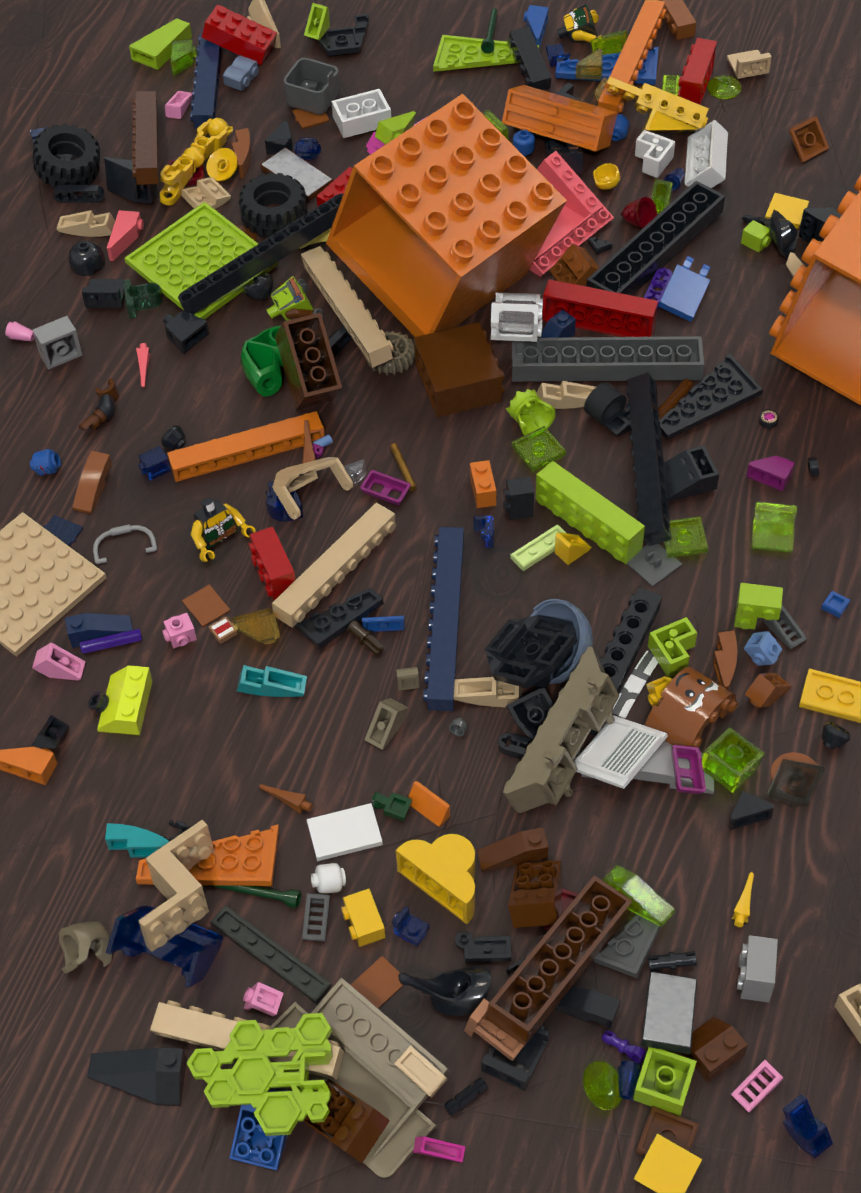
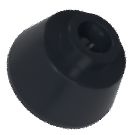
(174, 438)
(834, 735)

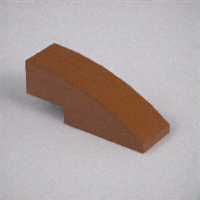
(243, 151)
(92, 482)
(725, 658)

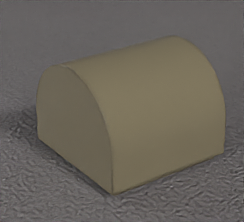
(407, 678)

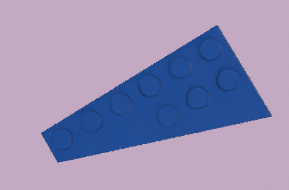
(647, 75)

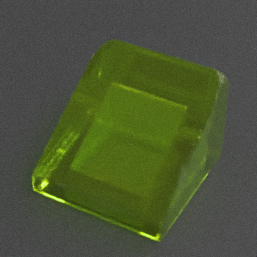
(670, 84)

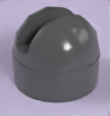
(461, 724)

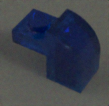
(275, 507)
(804, 1128)

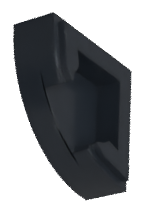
(599, 245)

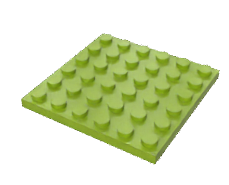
(190, 252)

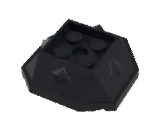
(530, 650)

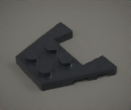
(345, 40)

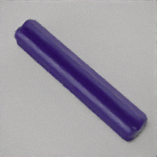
(110, 641)

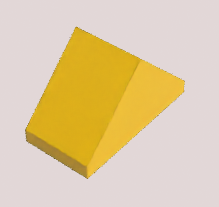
(570, 547)

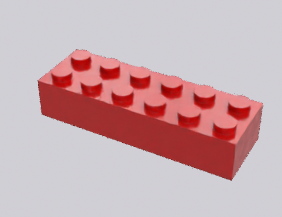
(601, 309)

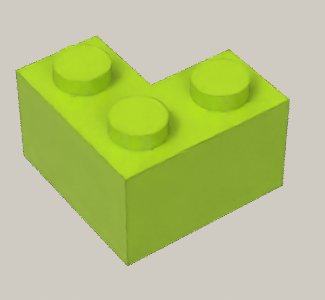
(757, 602)
(670, 645)

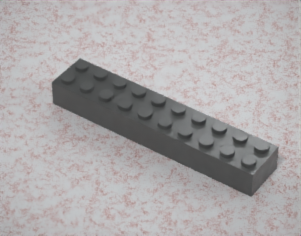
(607, 358)

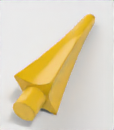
(742, 908)

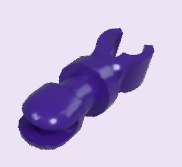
(634, 1052)

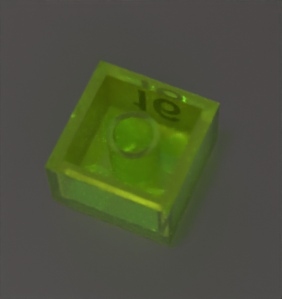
(731, 760)

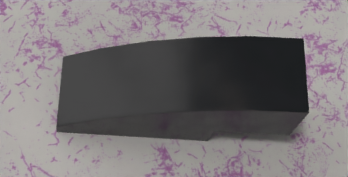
(589, 1005)

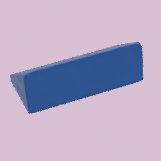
(378, 624)

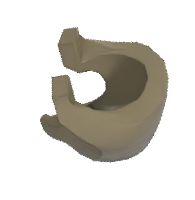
(79, 938)

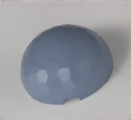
(568, 612)

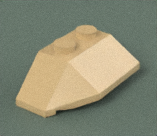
(260, 14)

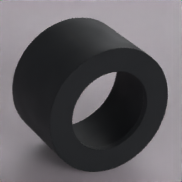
(604, 402)

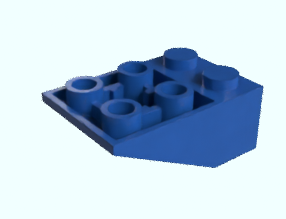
(252, 1144)

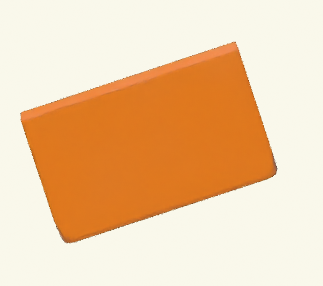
(429, 804)

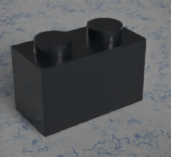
(519, 498)

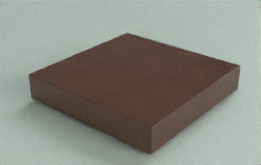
(670, 1126)

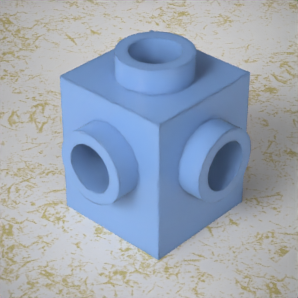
(763, 648)

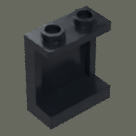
(523, 1066)

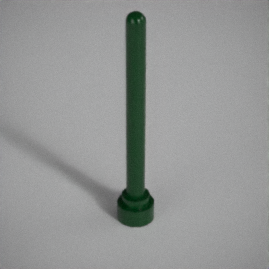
(488, 44)
(291, 898)

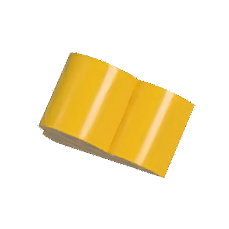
(442, 871)

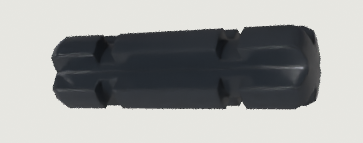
(465, 1096)

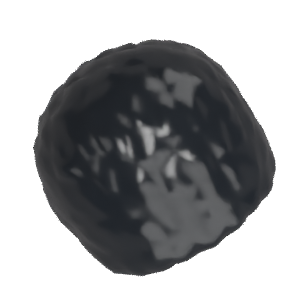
(261, 288)

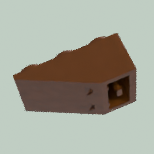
(536, 894)
(350, 1123)

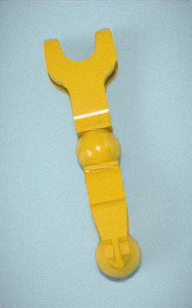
(181, 171)

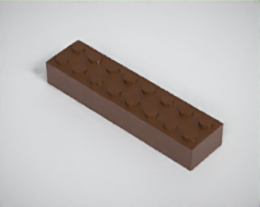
(558, 960)

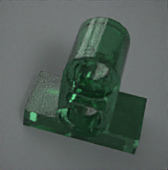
(141, 297)

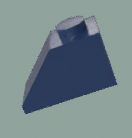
(559, 326)

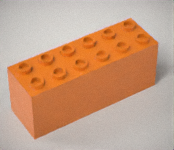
(559, 117)

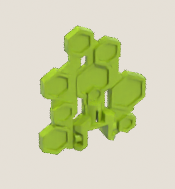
(255, 1074)

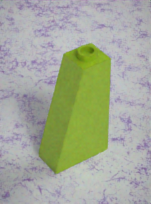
(156, 47)

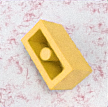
(363, 917)

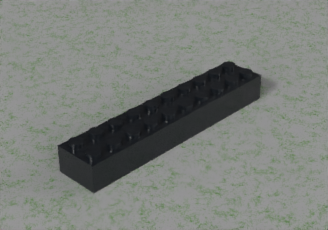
(659, 241)

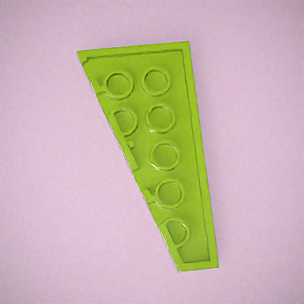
(466, 52)

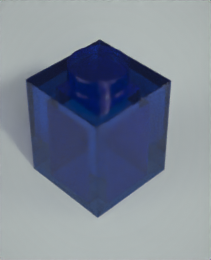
(154, 463)

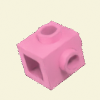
(179, 630)

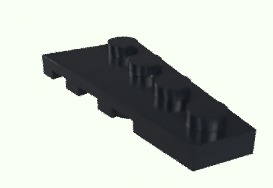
(328, 625)

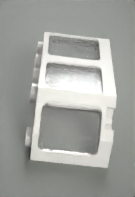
(516, 317)

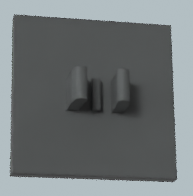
(653, 564)

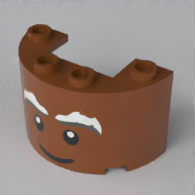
(689, 706)

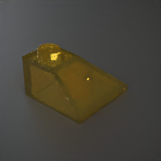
(258, 625)

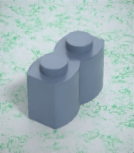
(240, 73)

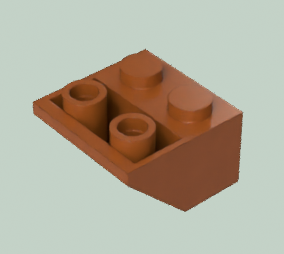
(574, 266)

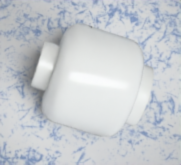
(328, 878)

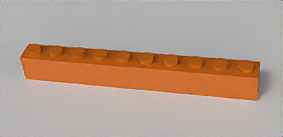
(635, 51)

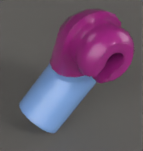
(318, 445)

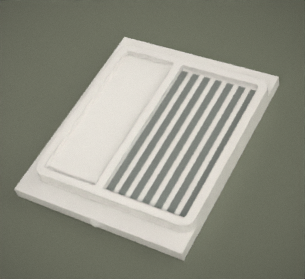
(619, 751)

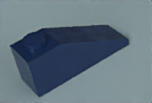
(92, 625)

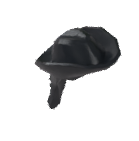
(781, 231)
(453, 991)

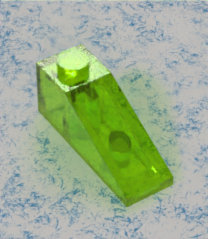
(645, 899)

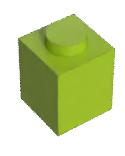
(756, 236)

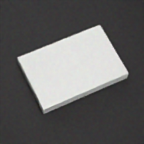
(344, 832)

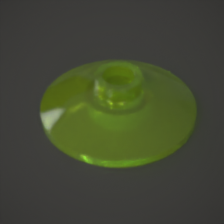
(724, 87)
(601, 1085)

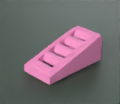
(178, 104)
(764, 1066)

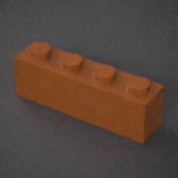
(679, 19)

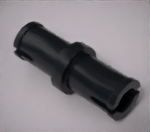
(672, 960)

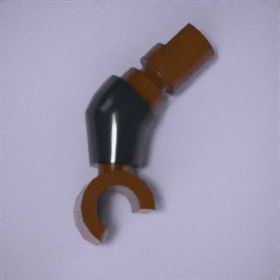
(105, 408)

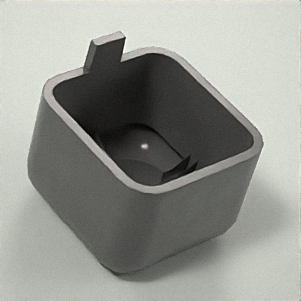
(311, 86)

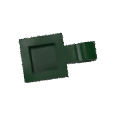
(394, 806)

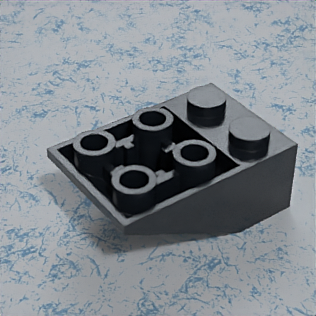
(570, 153)
(121, 182)
(690, 474)

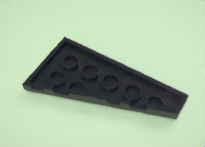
(714, 395)

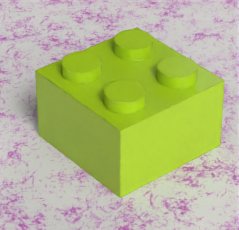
(664, 1080)

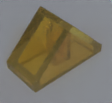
(590, 66)

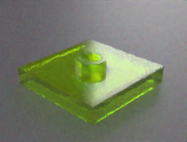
(538, 448)
(687, 537)

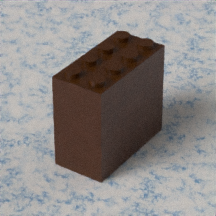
(308, 361)
(458, 369)

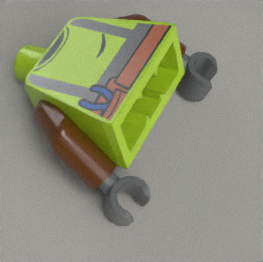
(291, 300)

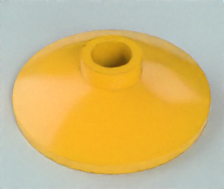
(217, 161)

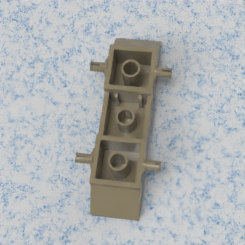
(548, 761)

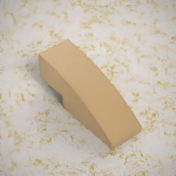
(87, 224)
(566, 395)
(486, 692)

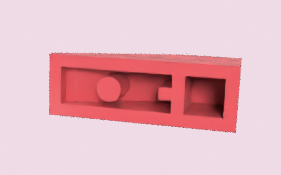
(124, 232)

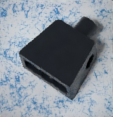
(185, 330)

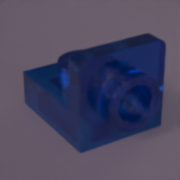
(486, 526)
(409, 927)

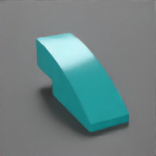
(271, 682)
(136, 840)

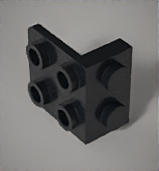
(104, 293)

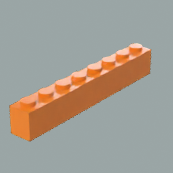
(243, 446)

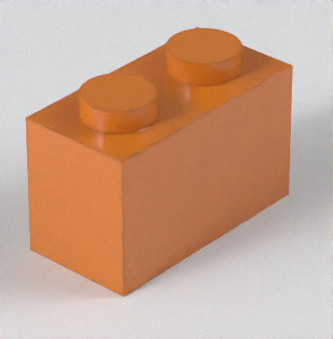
(483, 484)

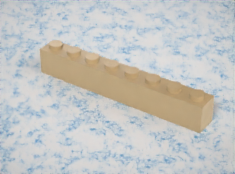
(334, 565)
(214, 1030)

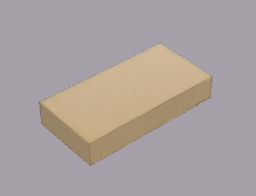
(420, 1071)

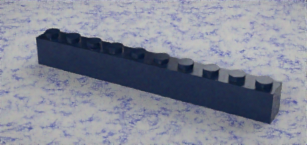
(445, 619)

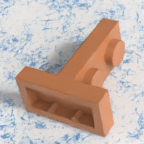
(492, 1034)

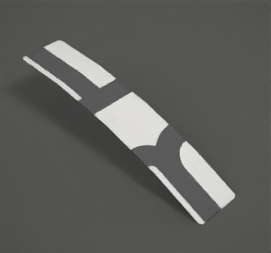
(634, 684)

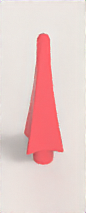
(143, 359)

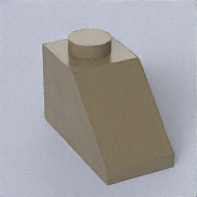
(386, 722)

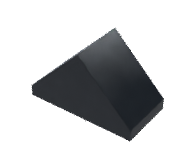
(279, 139)
(750, 811)

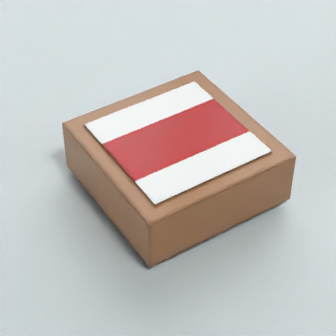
(223, 630)

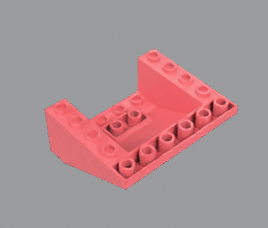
(579, 218)

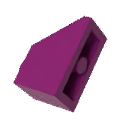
(771, 471)

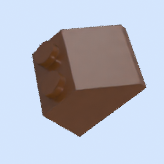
(715, 1047)

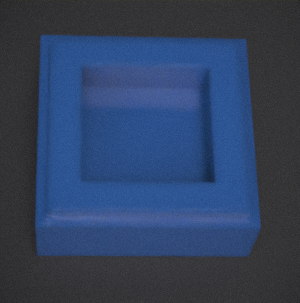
(835, 604)

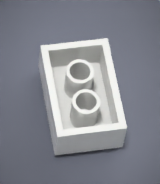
(360, 112)

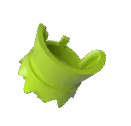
(530, 411)

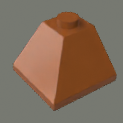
(808, 138)

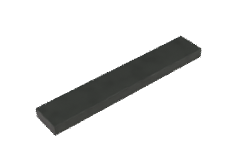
(270, 954)

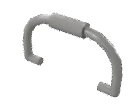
(121, 530)

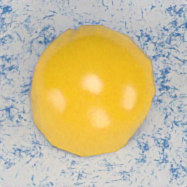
(606, 176)

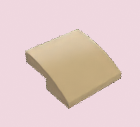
(207, 191)

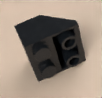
(813, 221)

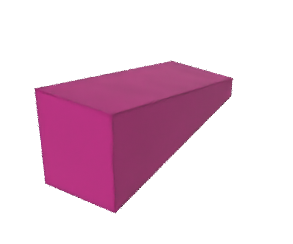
(438, 1149)

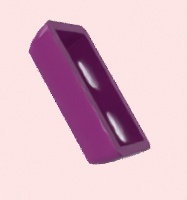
(389, 483)
(695, 772)

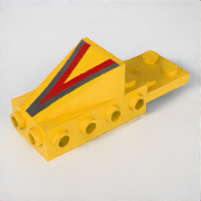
(666, 111)

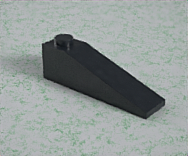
(531, 712)
(144, 1073)

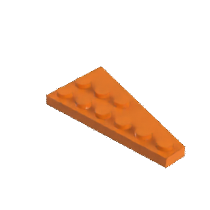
(234, 862)

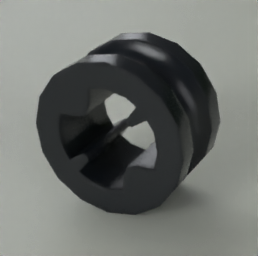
(98, 702)

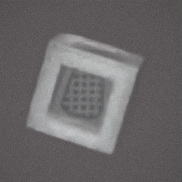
(356, 471)

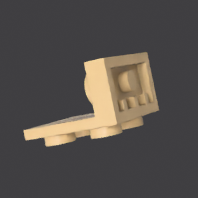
(749, 63)

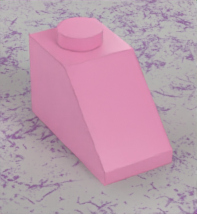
(58, 663)

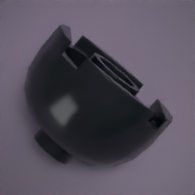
(86, 258)

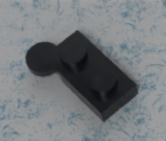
(484, 948)

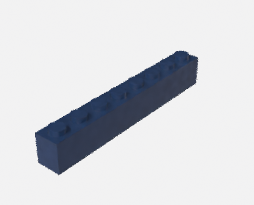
(206, 82)

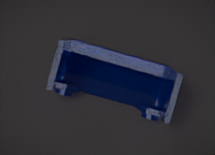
(191, 950)

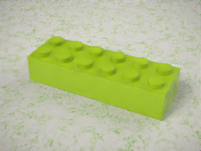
(589, 512)

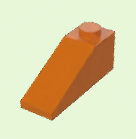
(29, 763)

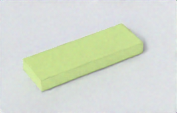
(536, 549)

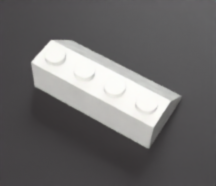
(707, 155)

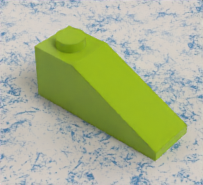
(395, 126)

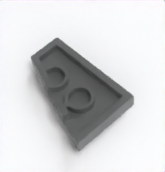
(630, 948)

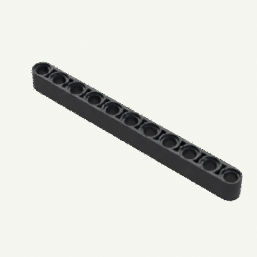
(260, 257)

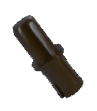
(365, 637)

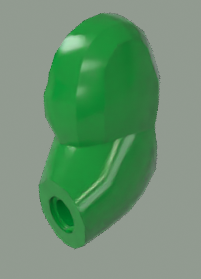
(263, 362)

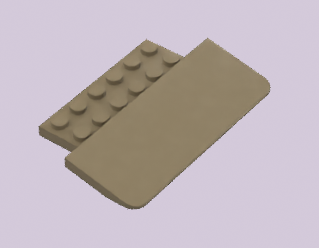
(368, 1071)

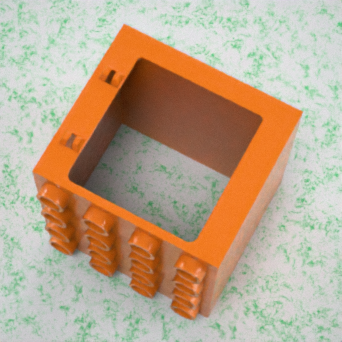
(443, 218)
(825, 313)

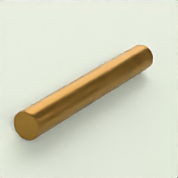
(402, 465)

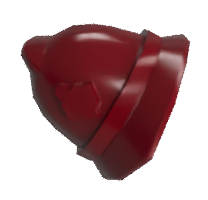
(640, 212)

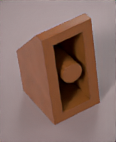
(767, 689)

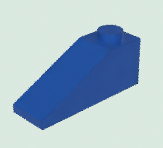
(537, 20)

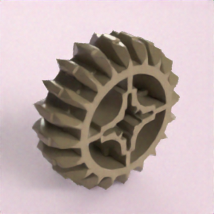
(400, 360)

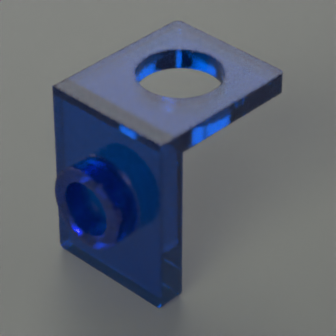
(556, 54)

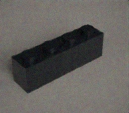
(529, 58)

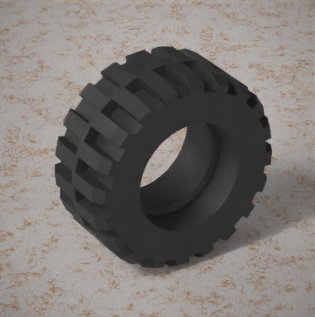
(66, 140)
(271, 190)

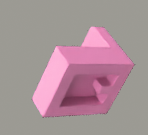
(263, 999)

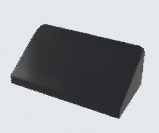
(50, 733)

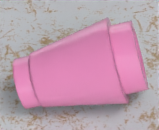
(19, 332)

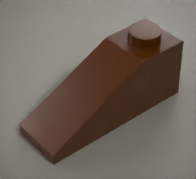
(516, 849)

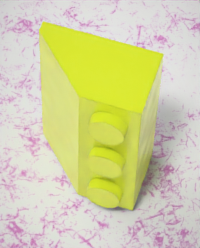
(128, 700)

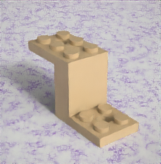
(171, 876)

